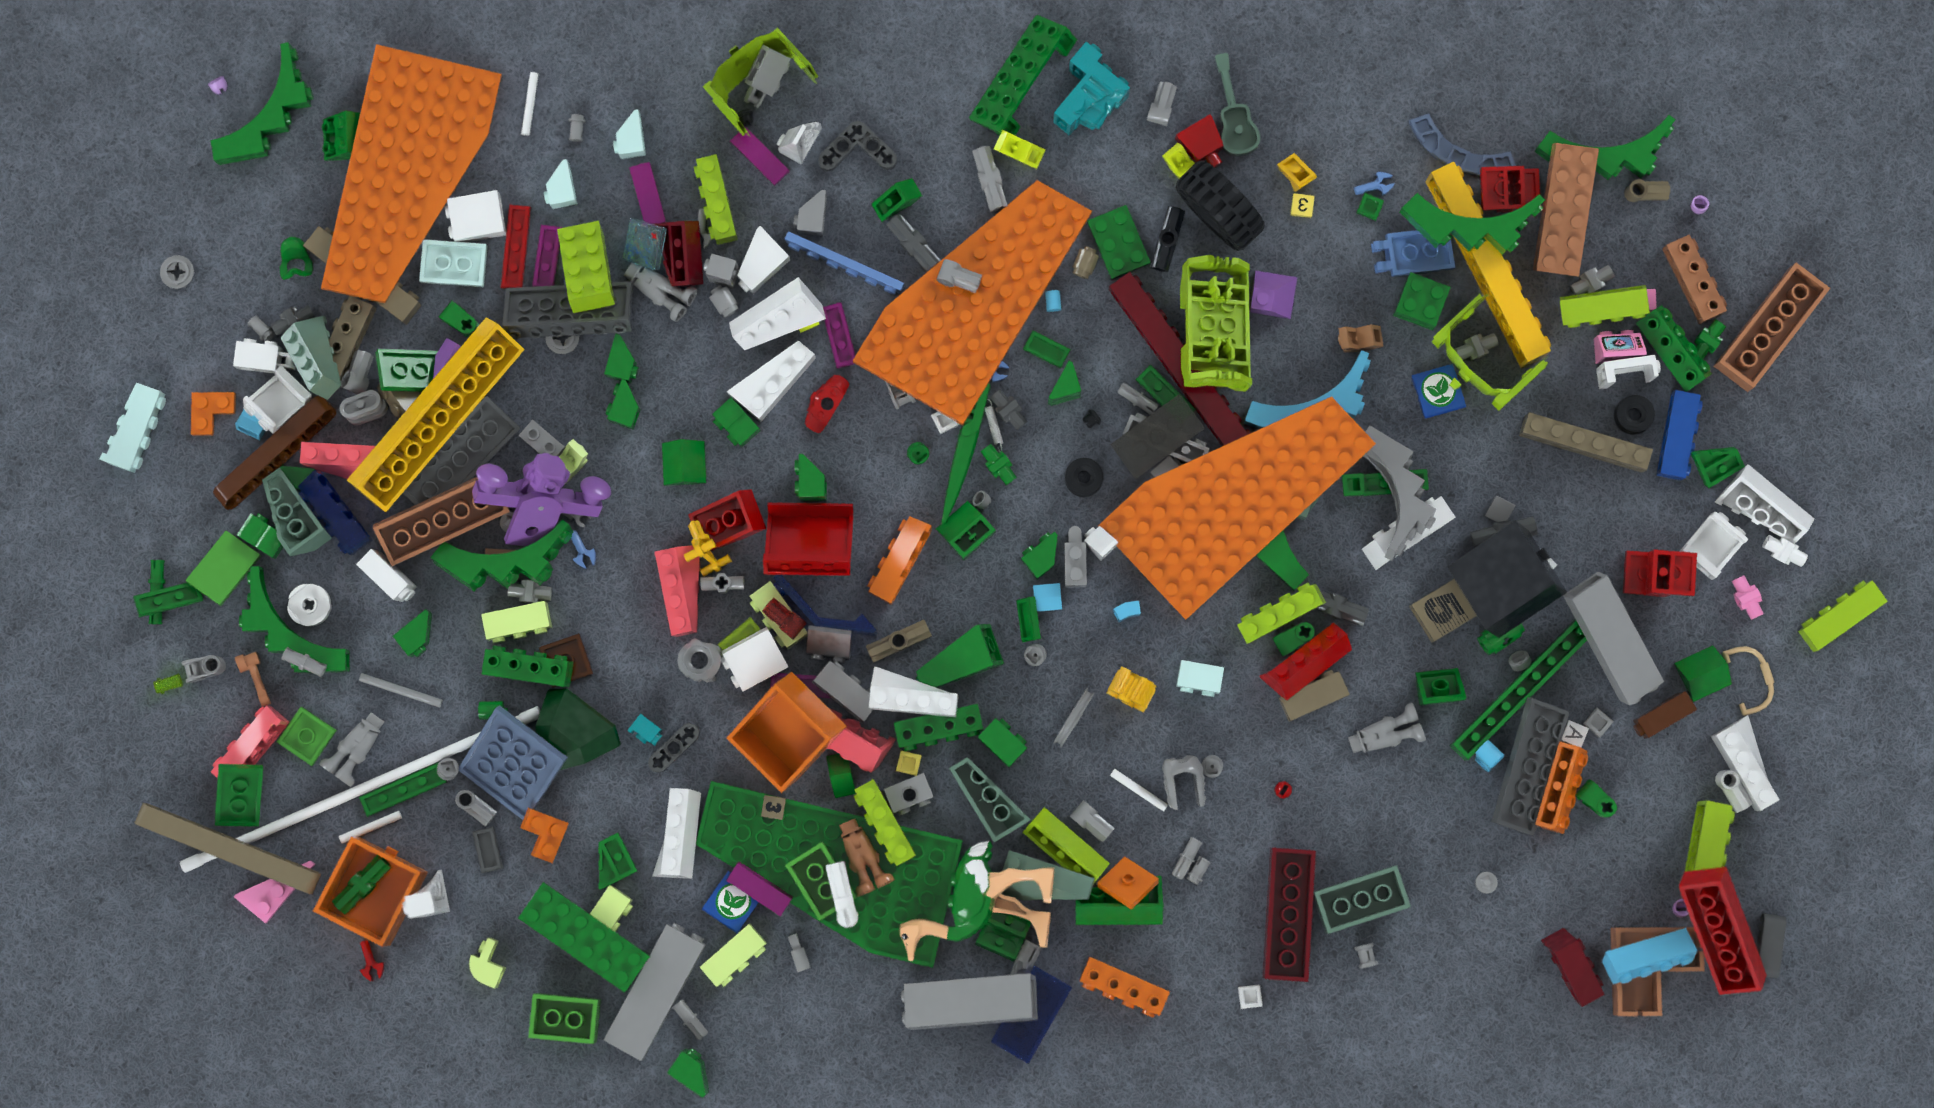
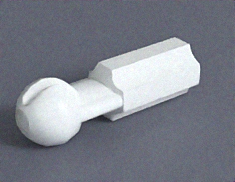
(842, 895)

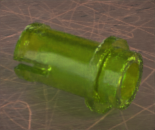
(168, 683)

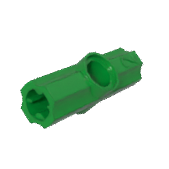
(361, 884)

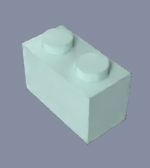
(1199, 677)

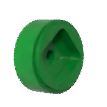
(918, 453)

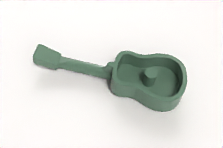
(1239, 132)

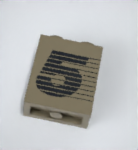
(1442, 610)

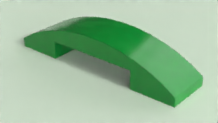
(1373, 484)

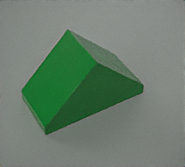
(840, 776)

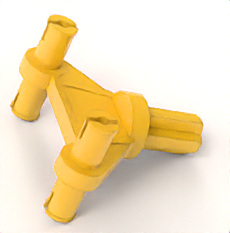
(702, 547)

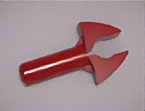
(370, 962)

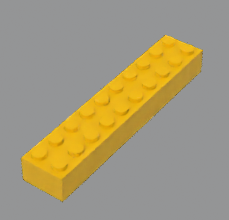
(1491, 271)
(435, 414)

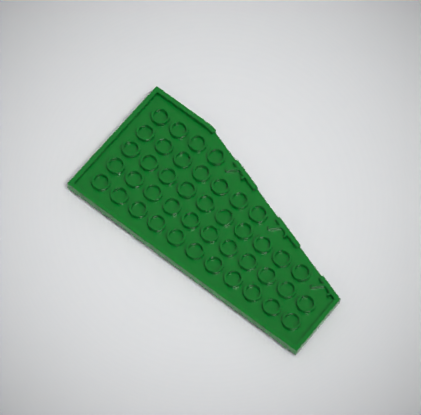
(920, 888)

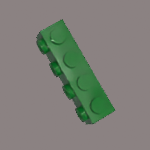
(1674, 348)
(527, 667)
(931, 728)

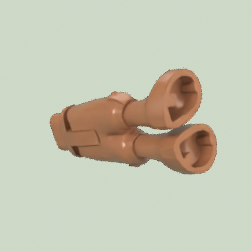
(861, 853)

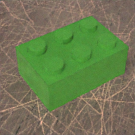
(813, 881)
(564, 1018)

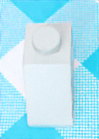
(1100, 542)

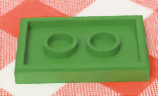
(223, 568)

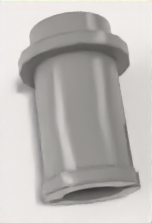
(576, 127)
(266, 333)
(1198, 870)

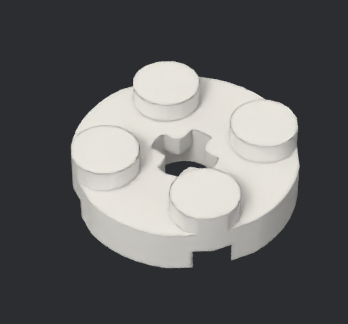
(297, 603)

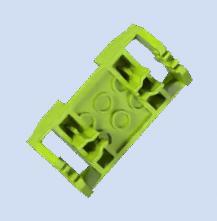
(1216, 324)

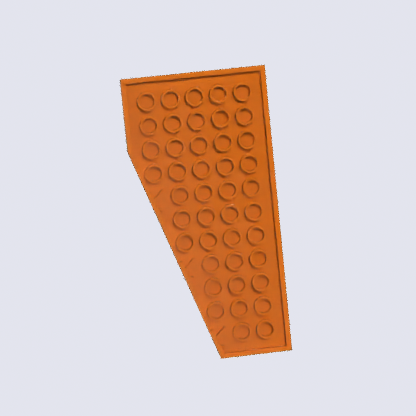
(408, 155)
(949, 340)
(1221, 509)

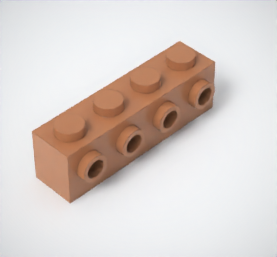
(1695, 279)

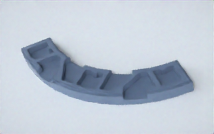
(1446, 152)

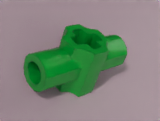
(1709, 339)
(998, 464)

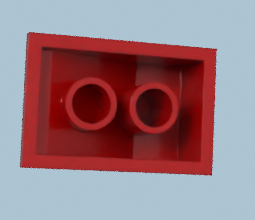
(730, 518)

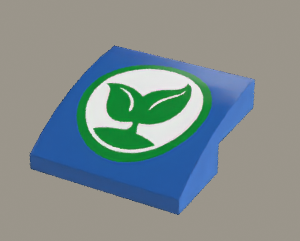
(1434, 391)
(730, 905)

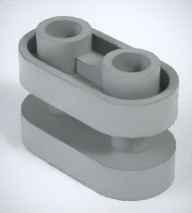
(363, 407)

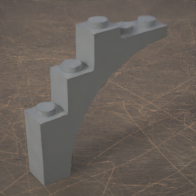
(1393, 463)

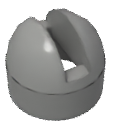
(977, 500)

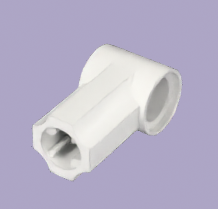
(1734, 792)

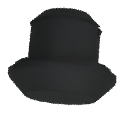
(745, 116)
(1092, 419)

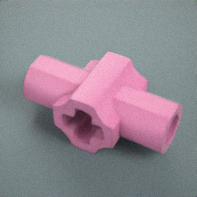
(1747, 597)

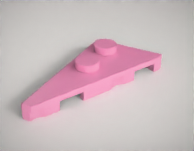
(267, 897)

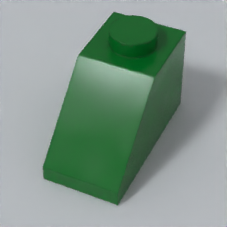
(896, 199)
(621, 362)
(415, 635)

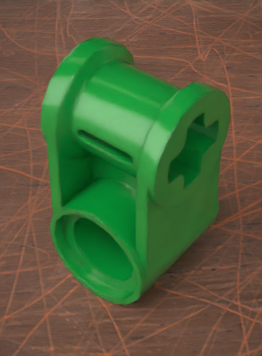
(458, 318)
(1291, 640)
(1594, 796)

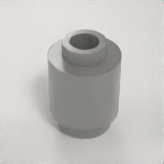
(724, 301)

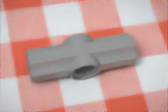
(989, 178)

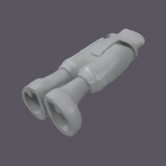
(657, 286)
(1382, 733)
(356, 744)

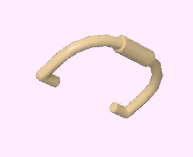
(1766, 673)

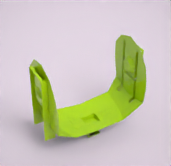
(739, 65)
(1502, 396)

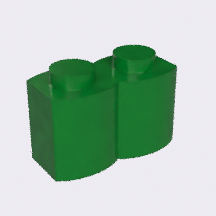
(735, 422)
(261, 535)

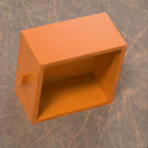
(786, 732)
(382, 911)

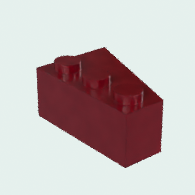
(683, 253)
(1574, 966)

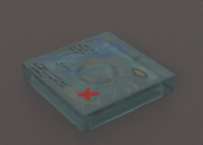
(644, 244)

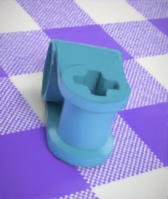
(1488, 756)

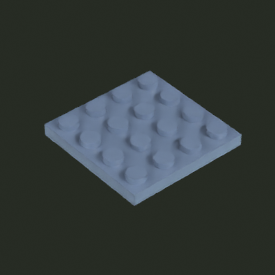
(512, 762)

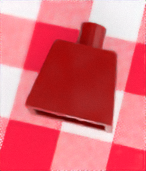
(1202, 141)

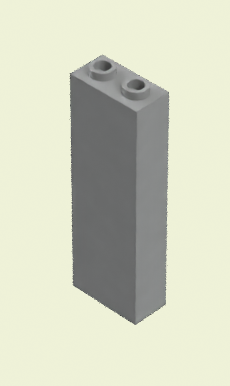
(1613, 638)
(655, 991)
(970, 1001)

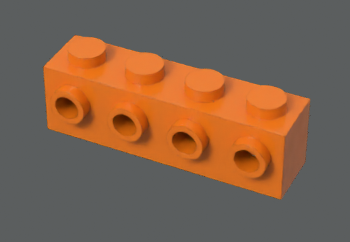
(1562, 787)
(1124, 986)

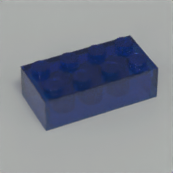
(1024, 1037)

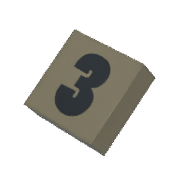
(773, 807)

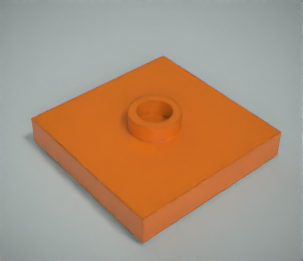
(1128, 882)

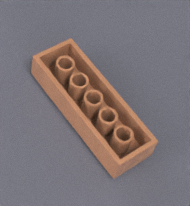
(1565, 209)
(1771, 327)
(433, 522)

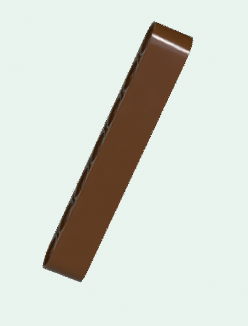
(274, 452)

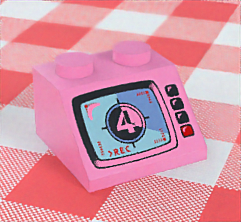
(1618, 346)

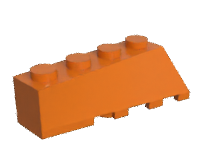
(900, 560)

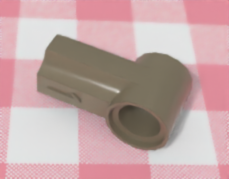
(1648, 191)

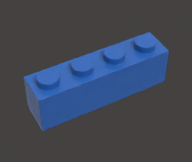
(1679, 434)

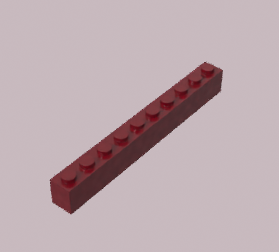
(1167, 347)

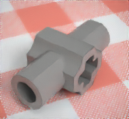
(1592, 280)
(1477, 346)
(734, 583)
(529, 591)

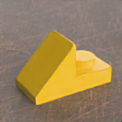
(1296, 171)

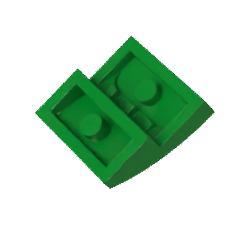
(1004, 935)

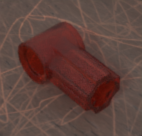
(788, 621)

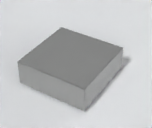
(1598, 722)

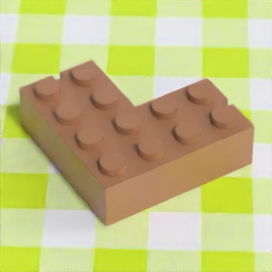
(1644, 995)

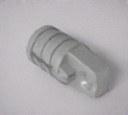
(1026, 958)

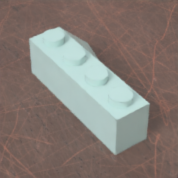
(134, 428)

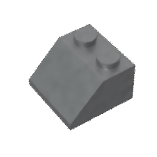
(829, 643)

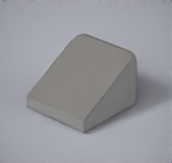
(1499, 509)

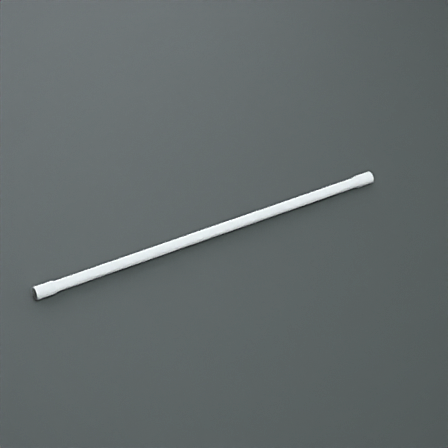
(201, 858)

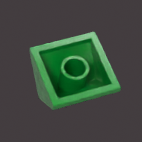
(1067, 386)
(684, 462)
(1704, 673)
(1439, 687)

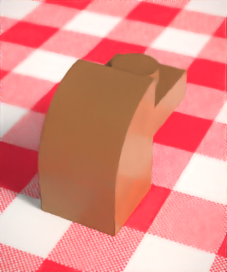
(1360, 338)

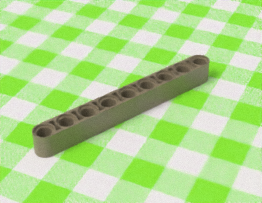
(227, 848)

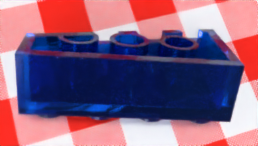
(335, 513)

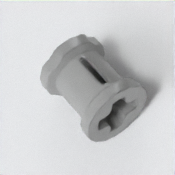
(1366, 955)

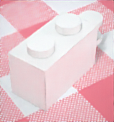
(260, 357)

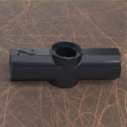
(1171, 226)

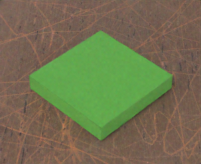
(306, 736)

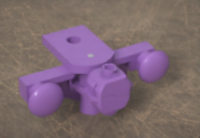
(538, 496)

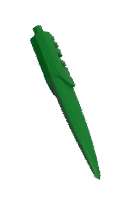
(963, 454)

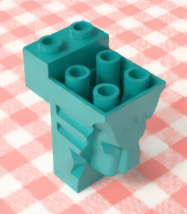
(1095, 93)

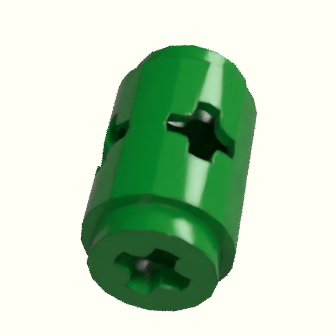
(1493, 644)

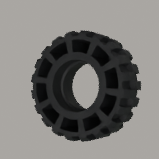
(1220, 205)

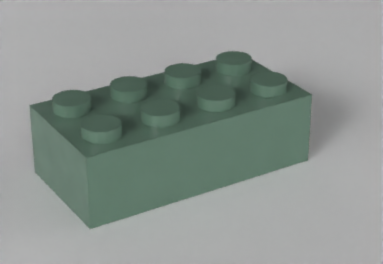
(1361, 899)

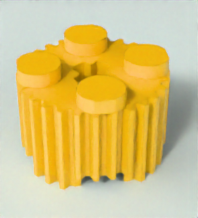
(1131, 689)

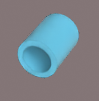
(1053, 300)

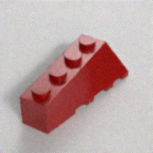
(1308, 662)

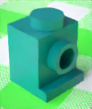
(646, 730)

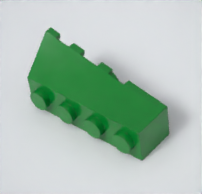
(1106, 910)

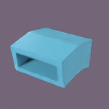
(249, 425)
(1047, 597)
(1127, 610)

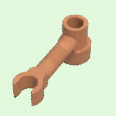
(250, 663)

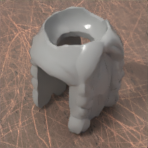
(708, 672)
(1176, 766)

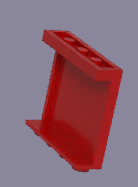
(808, 539)

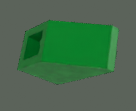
(624, 408)
(1042, 557)

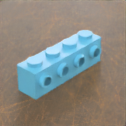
(1649, 956)

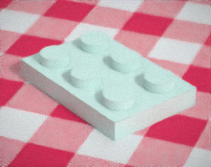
(453, 263)

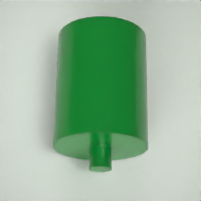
(486, 708)

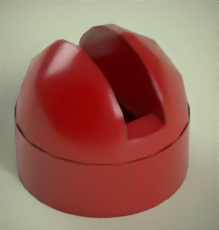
(1279, 786)

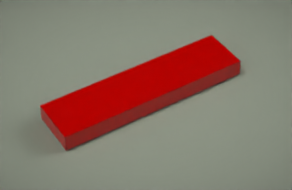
(515, 246)

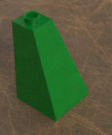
(965, 657)

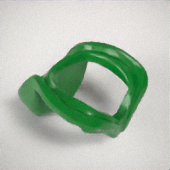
(292, 249)

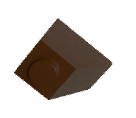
(1664, 715)

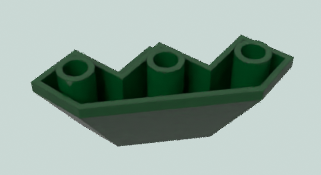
(575, 728)

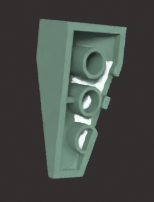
(295, 523)
(1066, 883)

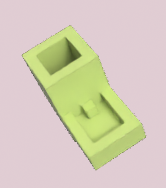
(574, 458)
(483, 968)

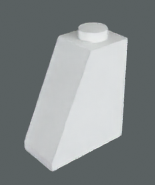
(761, 261)

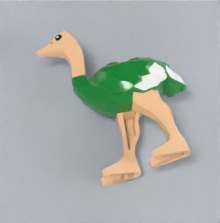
(978, 896)

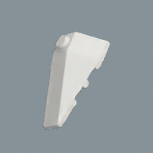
(799, 141)

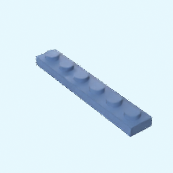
(852, 267)

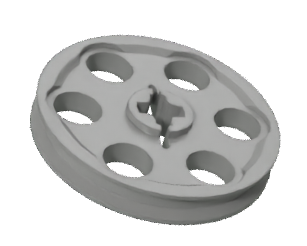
(1074, 717)

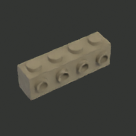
(350, 331)

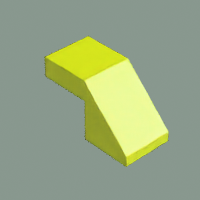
(1019, 149)
(1178, 160)

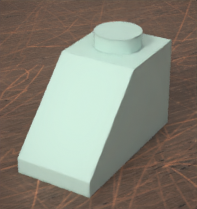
(630, 137)
(560, 187)

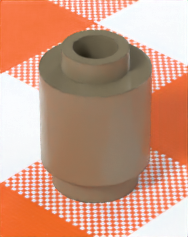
(1085, 262)

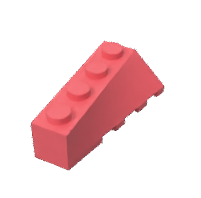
(334, 458)
(679, 588)
(255, 739)
(861, 745)

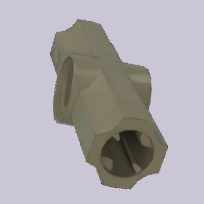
(885, 647)

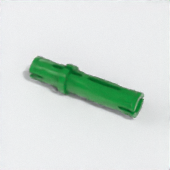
(156, 582)

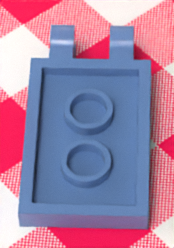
(1412, 253)

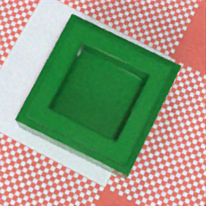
(1370, 206)

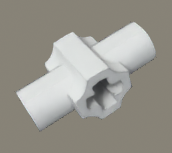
(1785, 551)

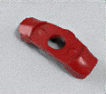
(817, 417)

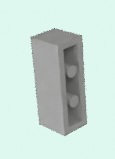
(844, 690)

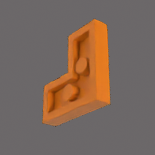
(204, 407)
(549, 830)

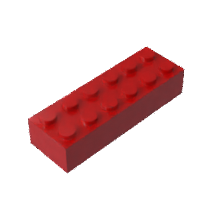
(1722, 930)

